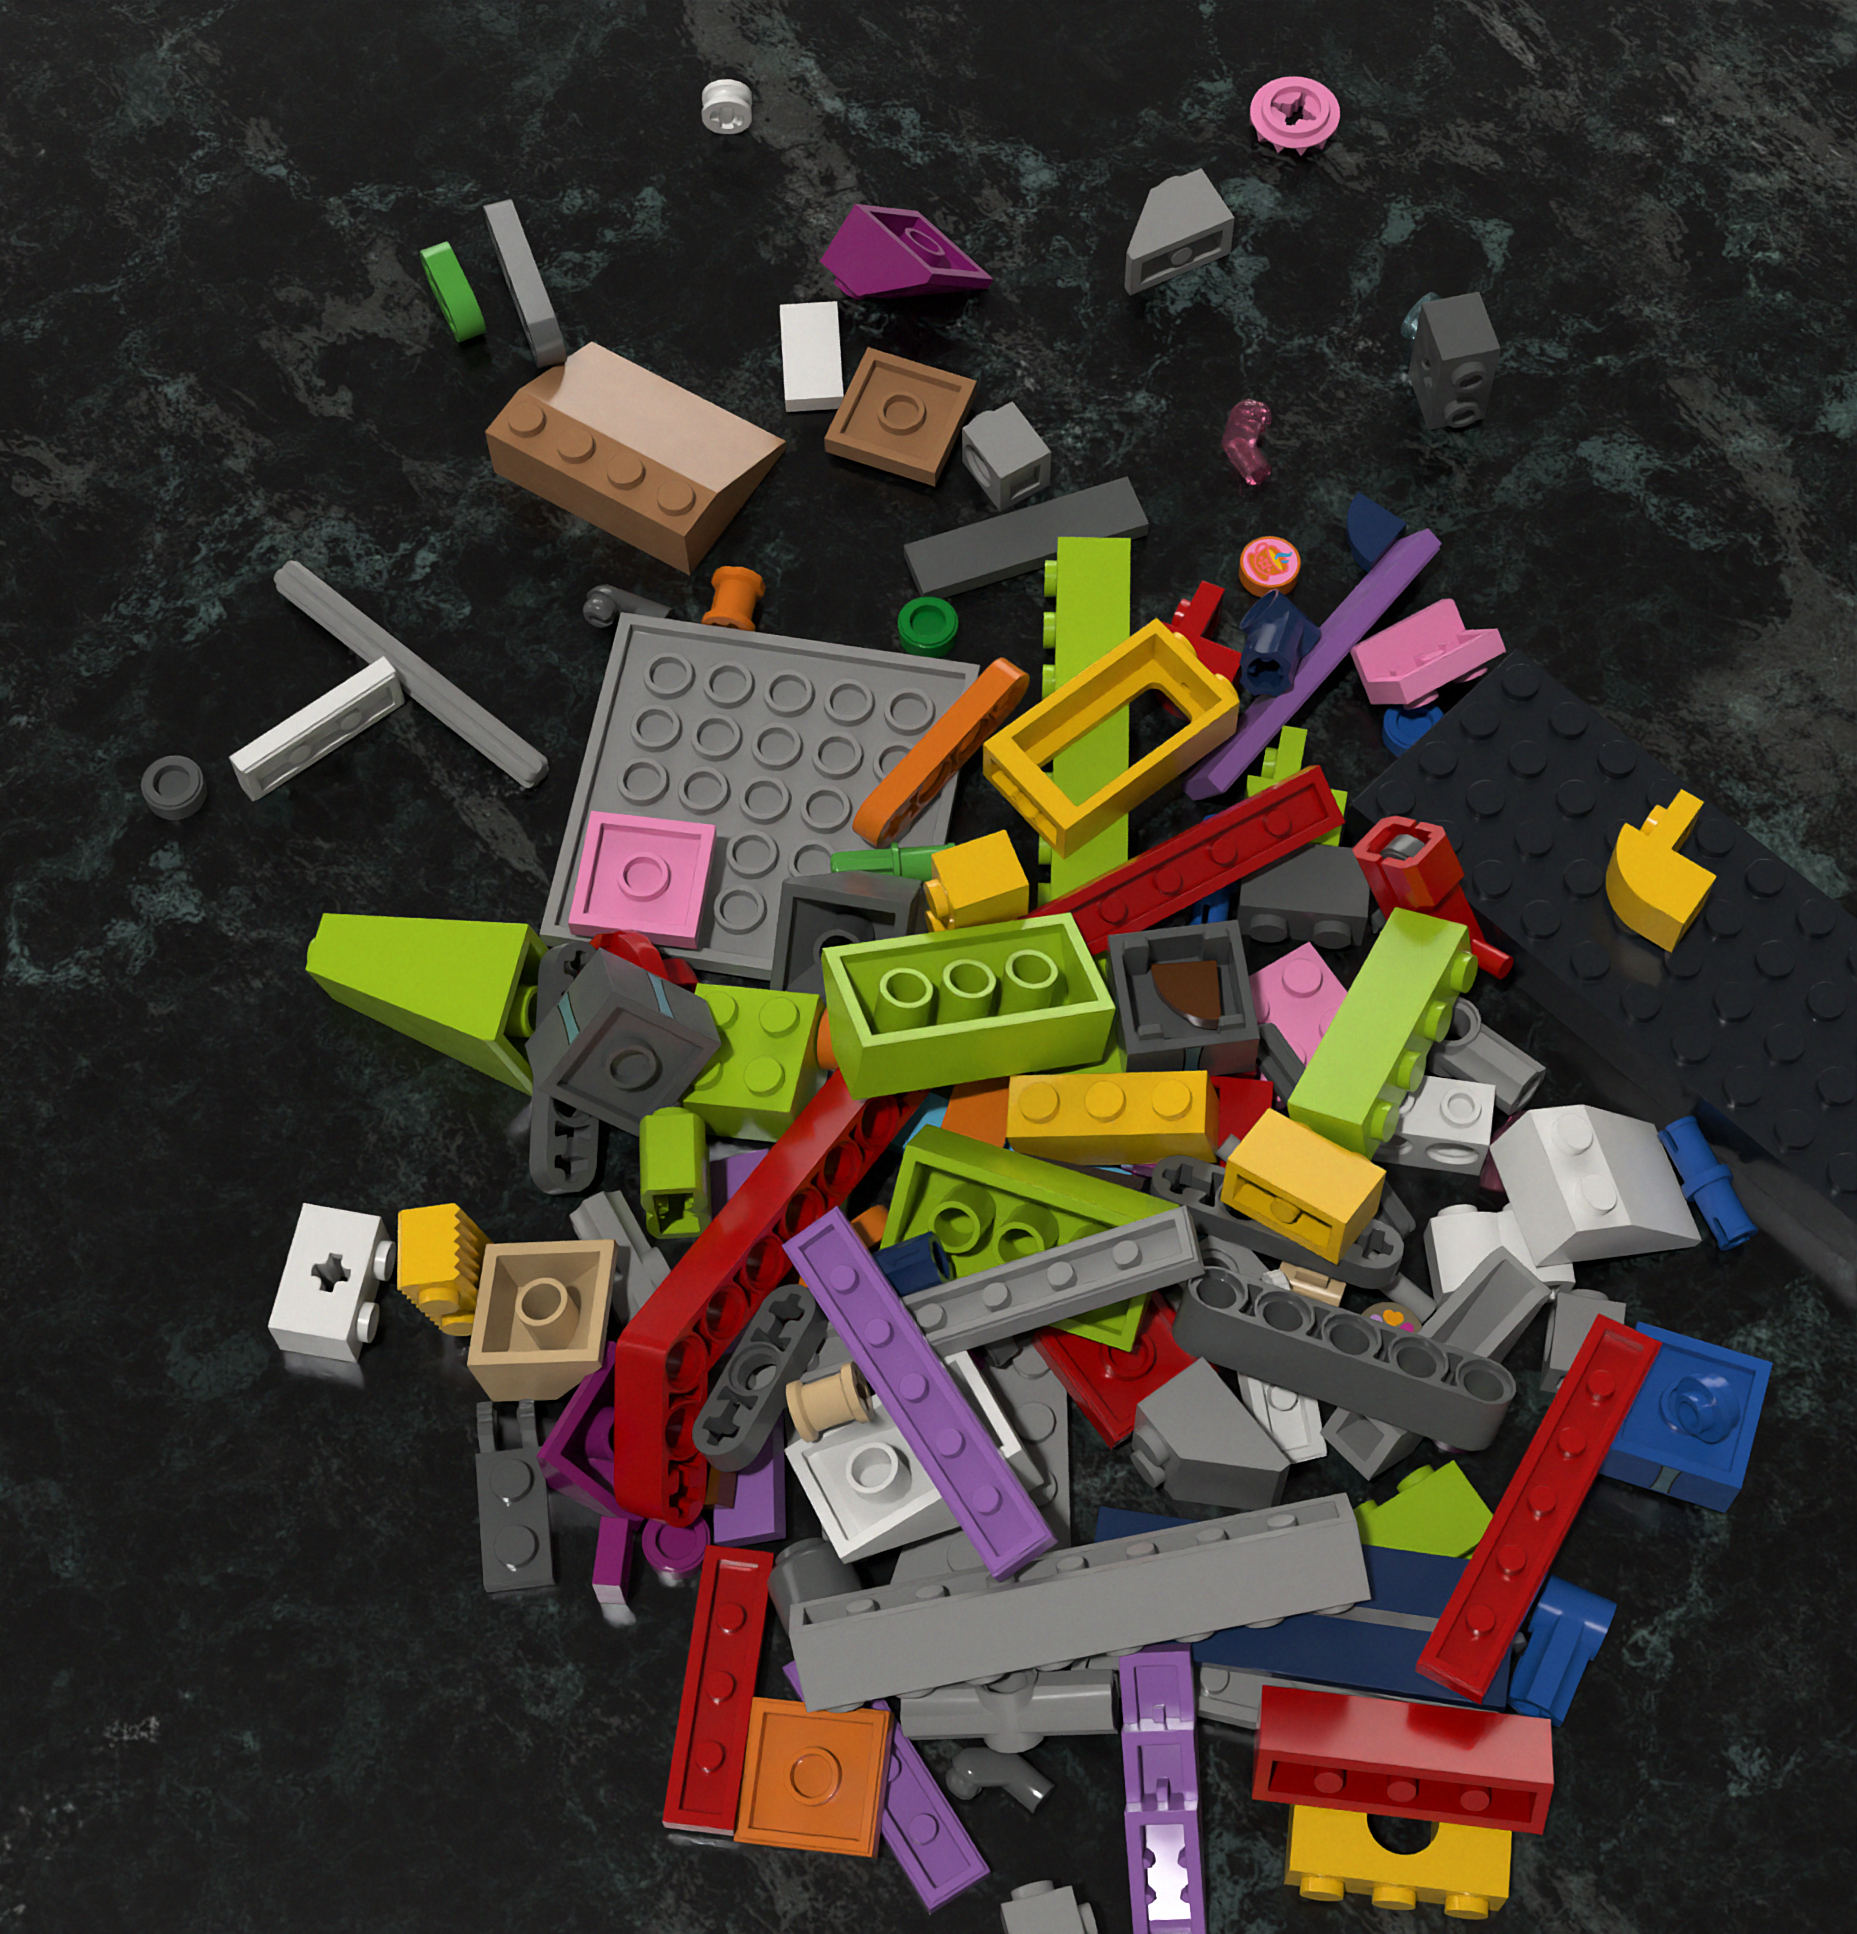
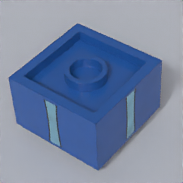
(1657, 1449)

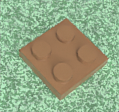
(901, 416)

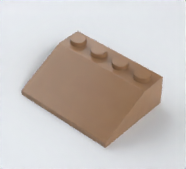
(631, 454)

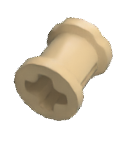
(829, 1402)

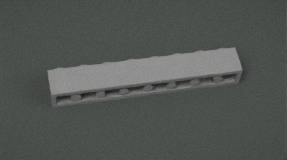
(1079, 1604)

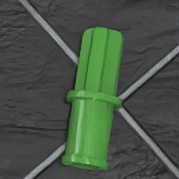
(895, 861)

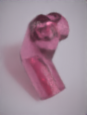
(1240, 439)

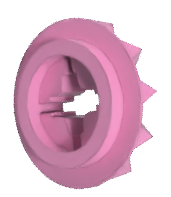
(1283, 98)

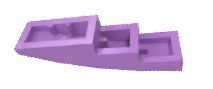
(1163, 1791)

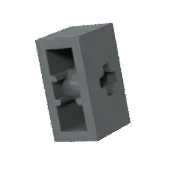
(1453, 361)

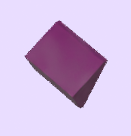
(581, 1446)

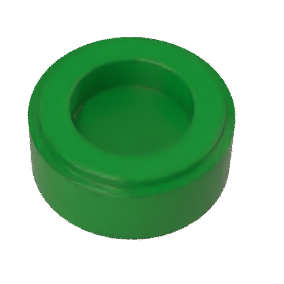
(928, 627)

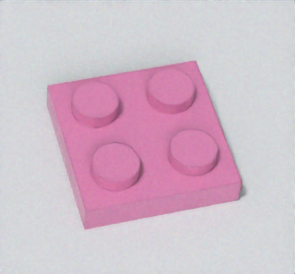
(643, 878)
(1300, 999)

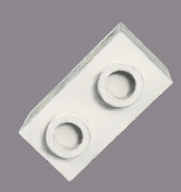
(1442, 1127)

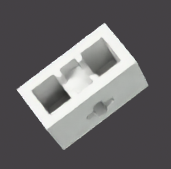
(323, 1249)

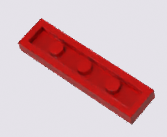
(719, 1690)

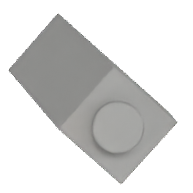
(1178, 231)

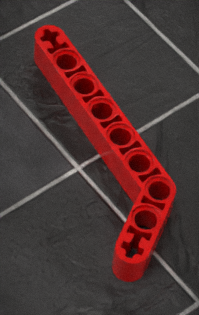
(721, 1285)

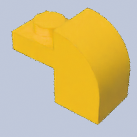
(1651, 882)

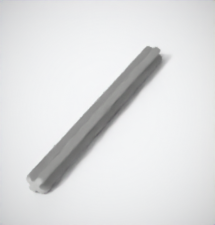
(414, 674)

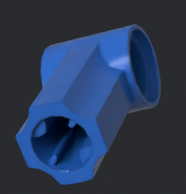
(1564, 1636)

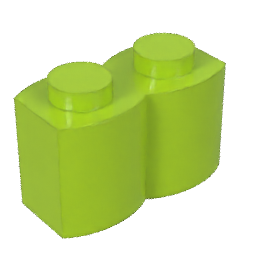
(675, 1173)

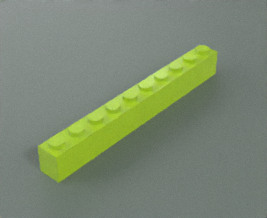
(1088, 623)

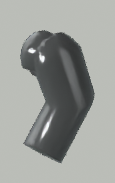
(608, 602)
(988, 1768)

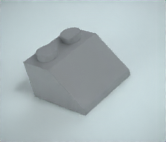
(1206, 1444)

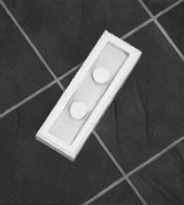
(318, 729)

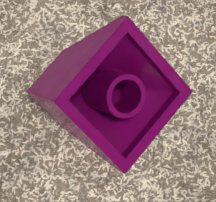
(897, 256)

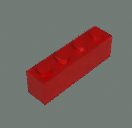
(1403, 1759)

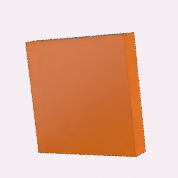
(814, 1778)

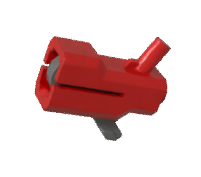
(1419, 872)

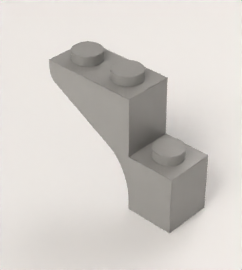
(1479, 1317)

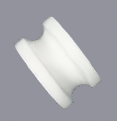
(727, 106)

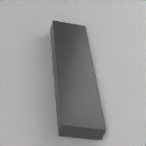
(1022, 539)

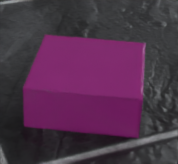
(613, 1560)

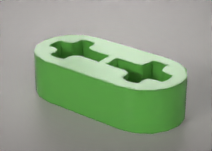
(452, 292)

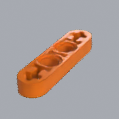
(940, 753)

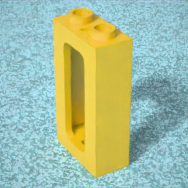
(1142, 662)

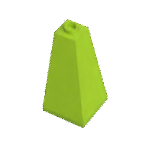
(440, 982)

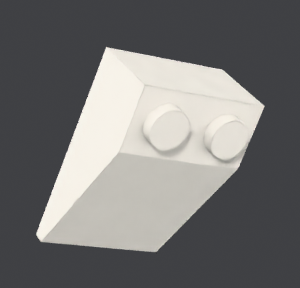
(1591, 1186)
(874, 1487)

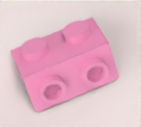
(1423, 654)

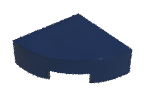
(1371, 531)

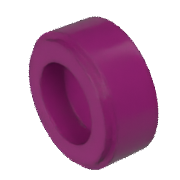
(676, 1551)

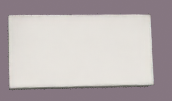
(811, 356)

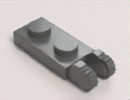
(513, 1504)

